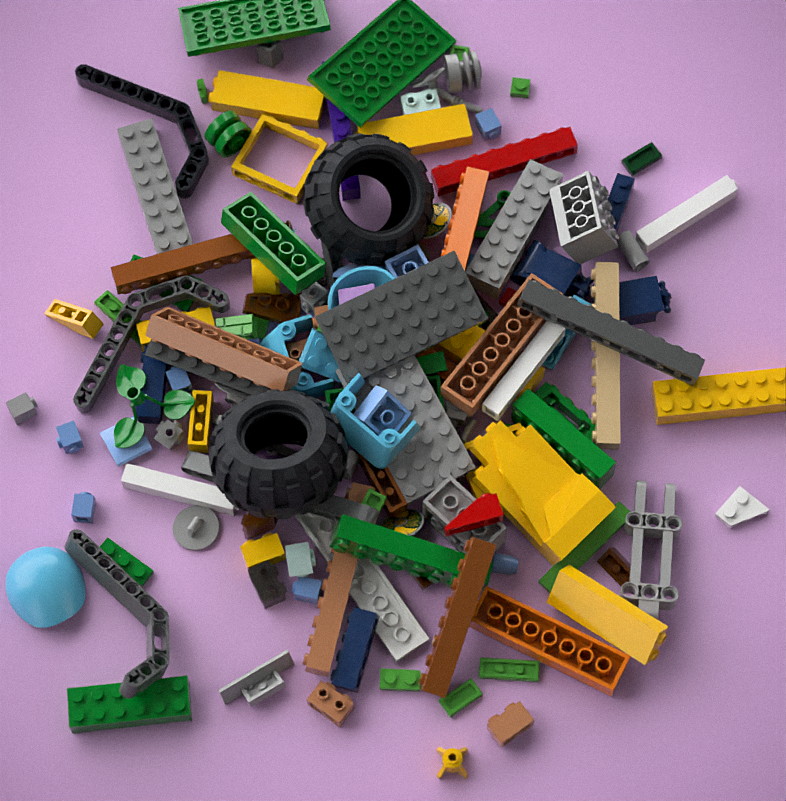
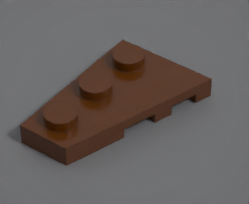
(273, 307)

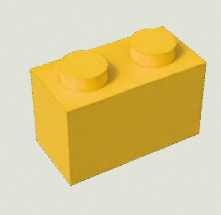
(263, 549)

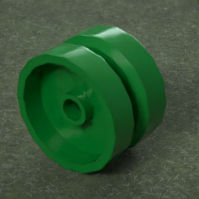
(227, 133)

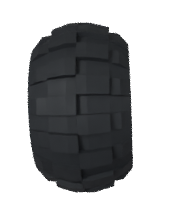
(401, 176)
(285, 484)

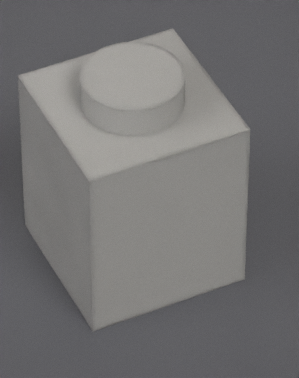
(22, 407)

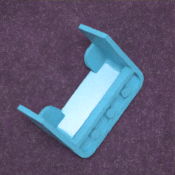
(286, 332)
(376, 449)

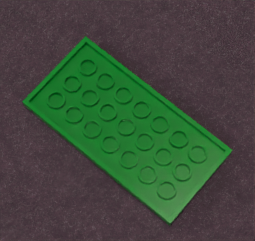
(244, 23)
(381, 61)

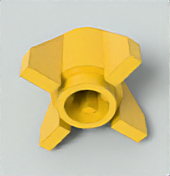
(452, 766)

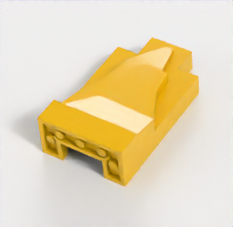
(538, 489)

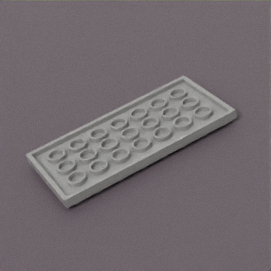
(436, 447)

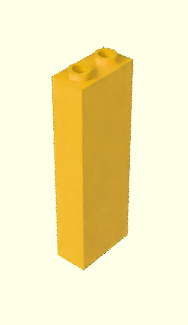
(257, 96)
(425, 130)
(607, 615)

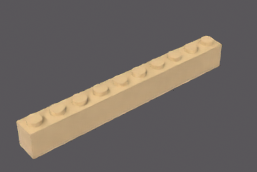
(606, 361)

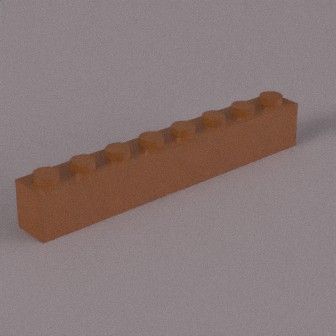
(178, 263)
(457, 617)

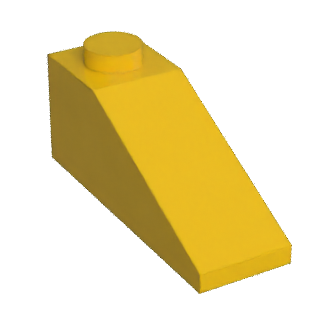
(75, 318)

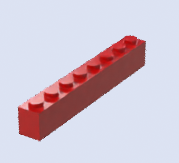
(507, 159)

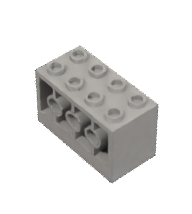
(584, 217)
(448, 502)

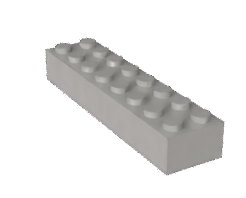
(154, 186)
(513, 229)

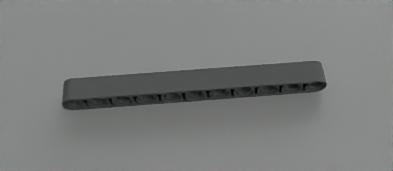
(199, 466)

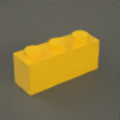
(200, 421)

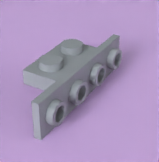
(259, 682)

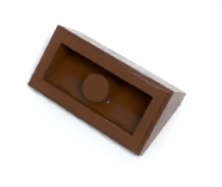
(615, 565)

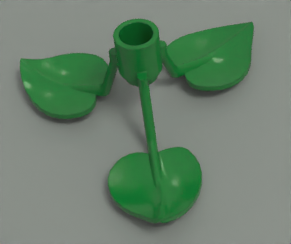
(129, 385)

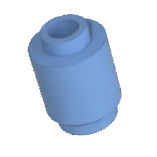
(504, 564)

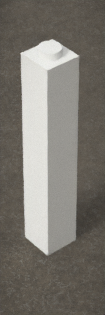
(686, 214)
(523, 370)
(176, 488)

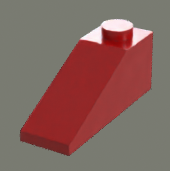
(478, 514)

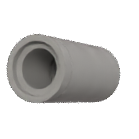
(632, 251)

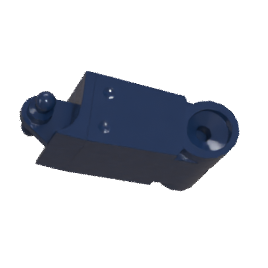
(553, 269)
(642, 300)

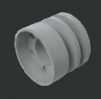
(462, 71)

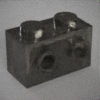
(267, 584)

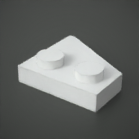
(740, 508)

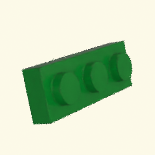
(129, 563)

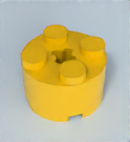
(263, 279)

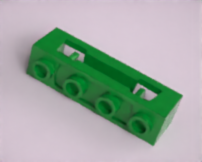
(550, 395)

